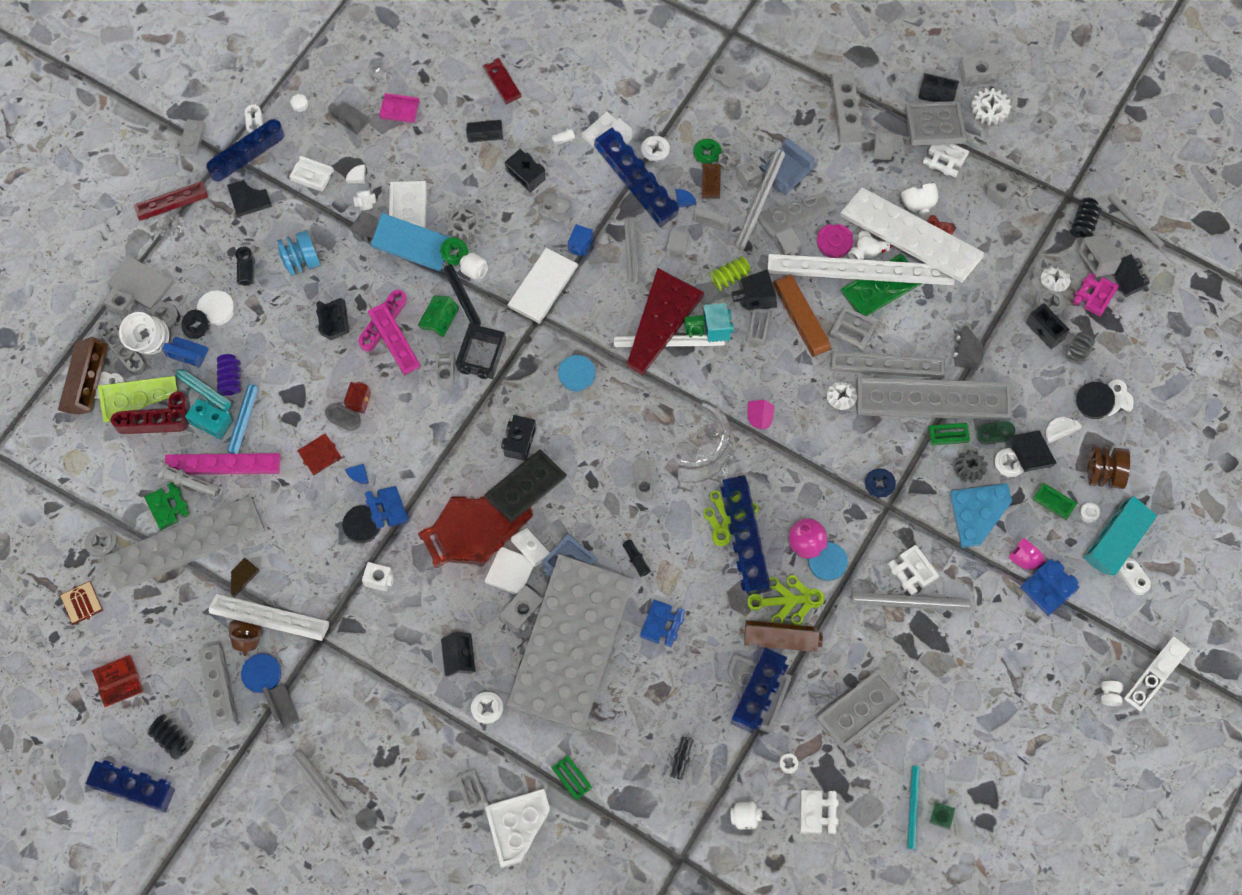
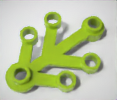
(724, 528)
(789, 600)

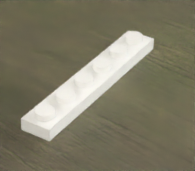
(269, 617)

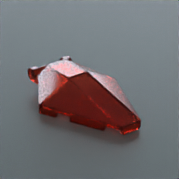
(470, 532)

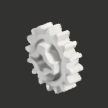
(999, 104)

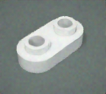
(1134, 575)

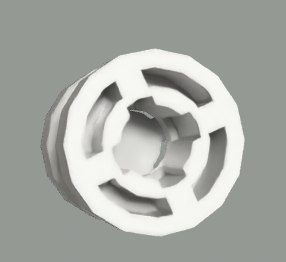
(1112, 693)

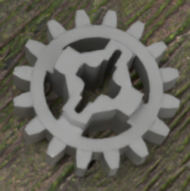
(455, 222)

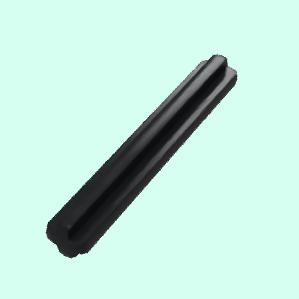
(462, 295)

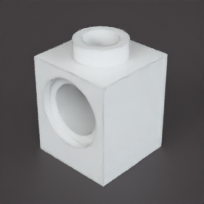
(372, 571)

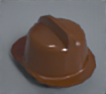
(244, 636)

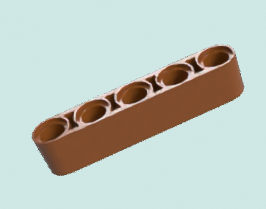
(802, 315)

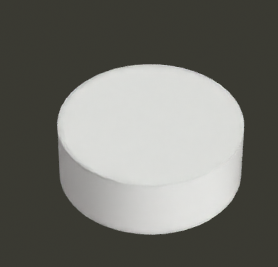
(1089, 512)

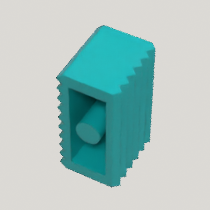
(717, 322)

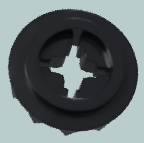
(191, 318)

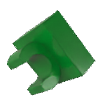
(694, 325)

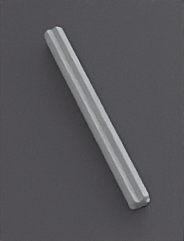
(759, 199)
(911, 601)

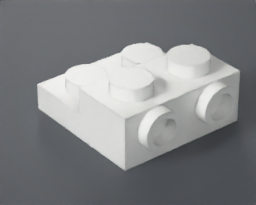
(603, 124)

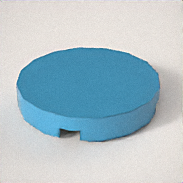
(576, 373)
(830, 563)

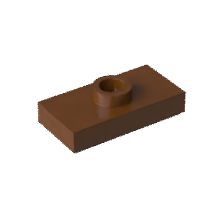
(711, 181)

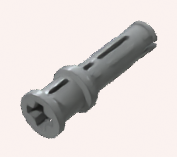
(179, 478)

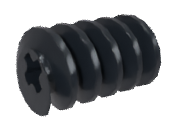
(1086, 218)
(171, 741)

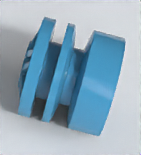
(298, 253)

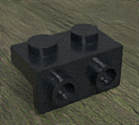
(1130, 275)
(332, 319)

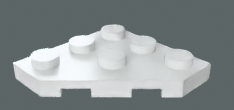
(516, 824)

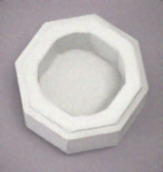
(299, 102)

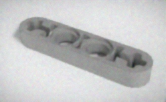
(119, 347)

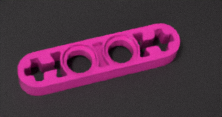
(389, 302)

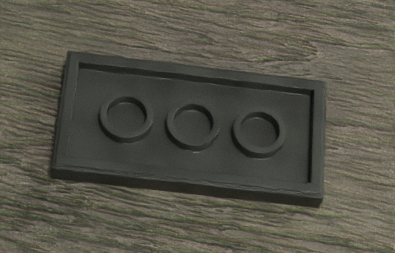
(525, 486)

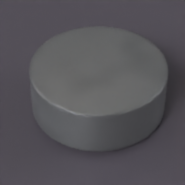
(366, 819)

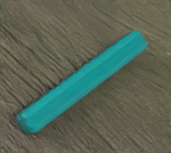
(203, 389)

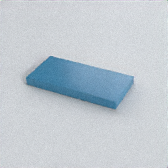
(409, 241)

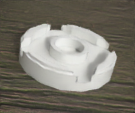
(217, 307)

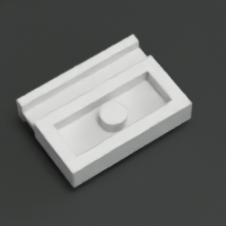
(311, 173)

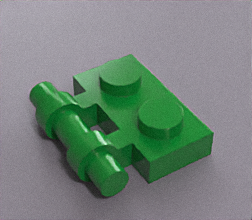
(161, 509)

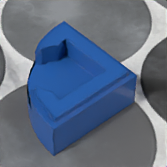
(684, 198)
(357, 474)

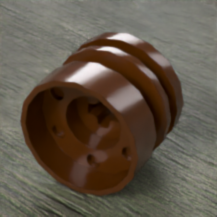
(1103, 467)

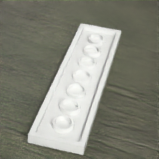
(912, 234)

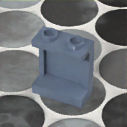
(793, 169)

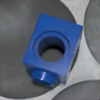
(580, 240)

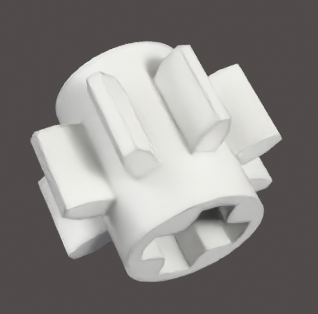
(364, 199)

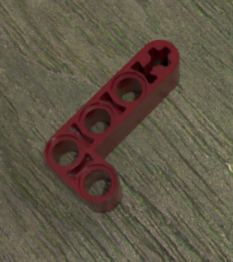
(126, 421)

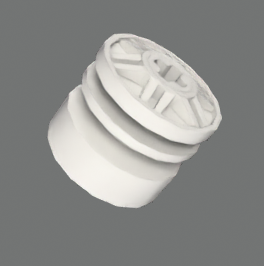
(135, 332)

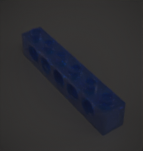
(648, 200)
(761, 582)

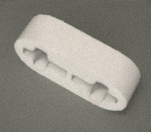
(258, 120)

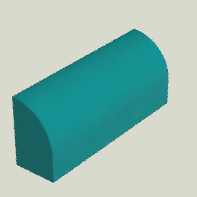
(1120, 536)

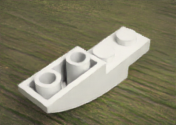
(1156, 673)

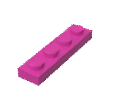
(394, 339)

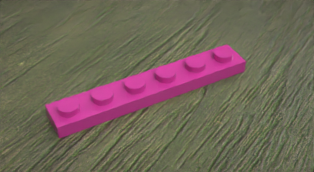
(225, 463)

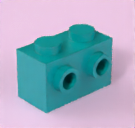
(209, 418)

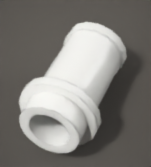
(563, 137)

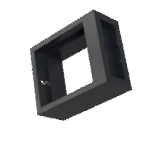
(486, 335)

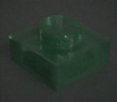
(942, 815)

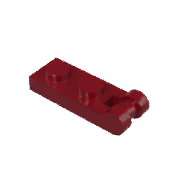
(502, 81)

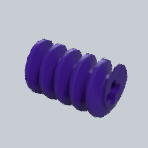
(228, 375)

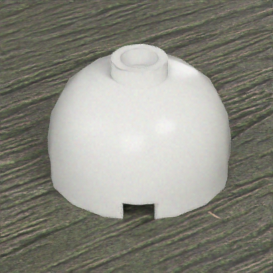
(920, 198)

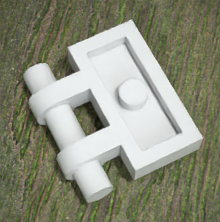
(949, 153)
(918, 566)
(811, 812)

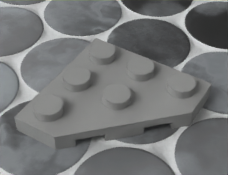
(740, 674)

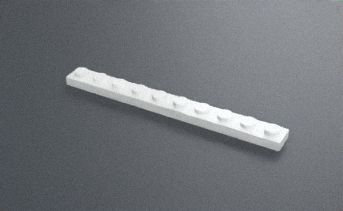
(857, 269)

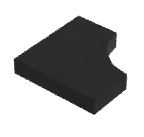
(246, 199)

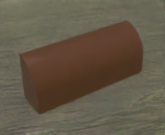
(82, 376)

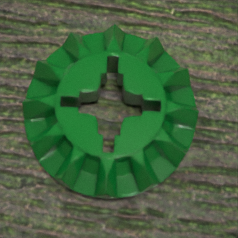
(707, 144)
(454, 244)

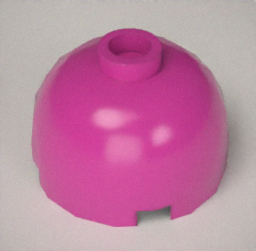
(807, 538)

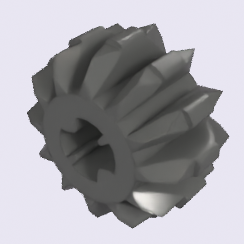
(1080, 348)
(973, 473)

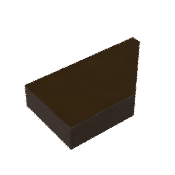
(242, 575)

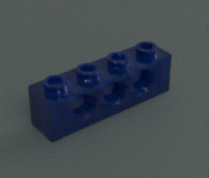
(768, 661)
(158, 800)

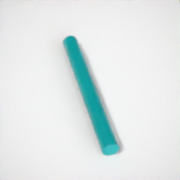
(913, 808)

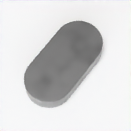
(343, 416)

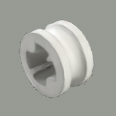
(794, 762)

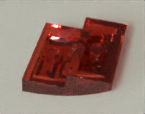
(117, 681)

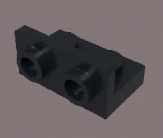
(938, 88)

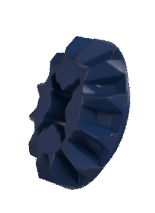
(878, 475)

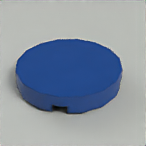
(261, 672)

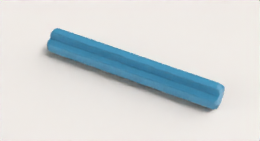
(242, 419)

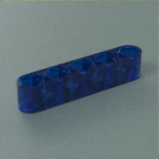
(250, 144)

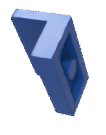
(185, 351)

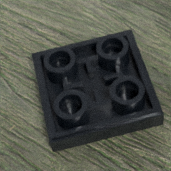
(1031, 451)

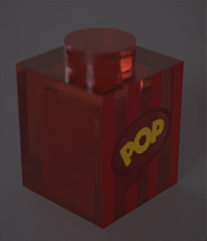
(357, 397)

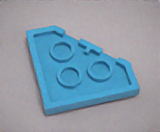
(978, 511)

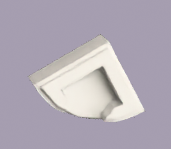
(356, 175)

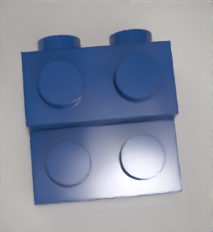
(1050, 586)

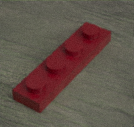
(170, 200)

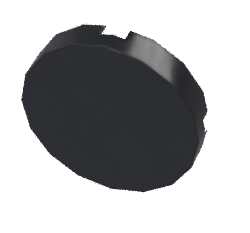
(1095, 400)
(359, 525)

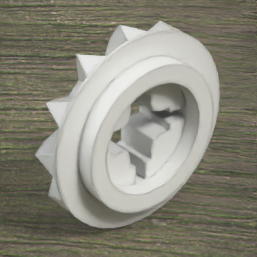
(650, 144)
(1048, 281)
(844, 402)
(1001, 459)
(487, 698)

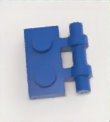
(391, 505)
(656, 622)

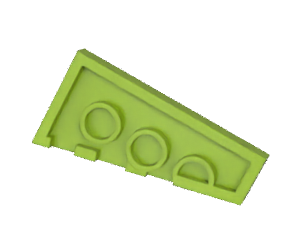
(134, 394)

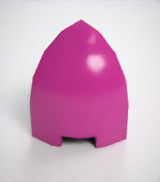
(760, 413)
(1027, 556)

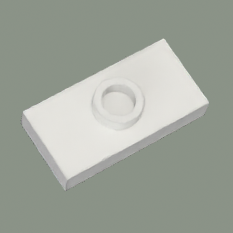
(530, 547)

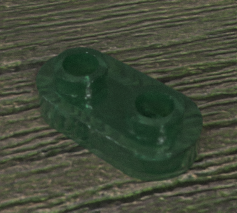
(994, 432)

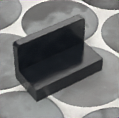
(484, 131)
(458, 654)

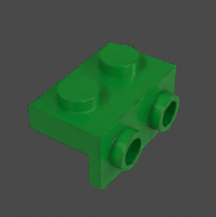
(439, 315)

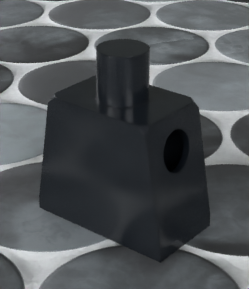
(756, 291)

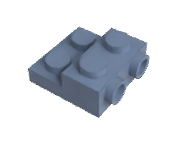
(570, 548)

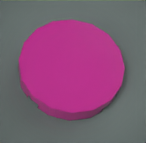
(835, 241)

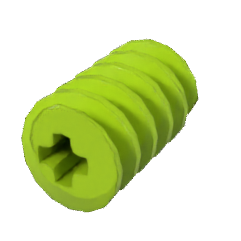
(730, 273)

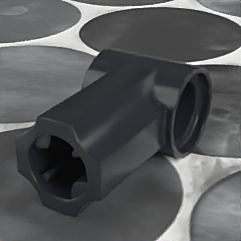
(245, 267)

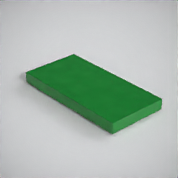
(872, 295)

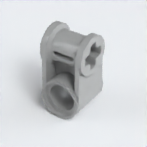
(445, 366)

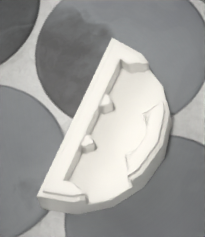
(1061, 427)

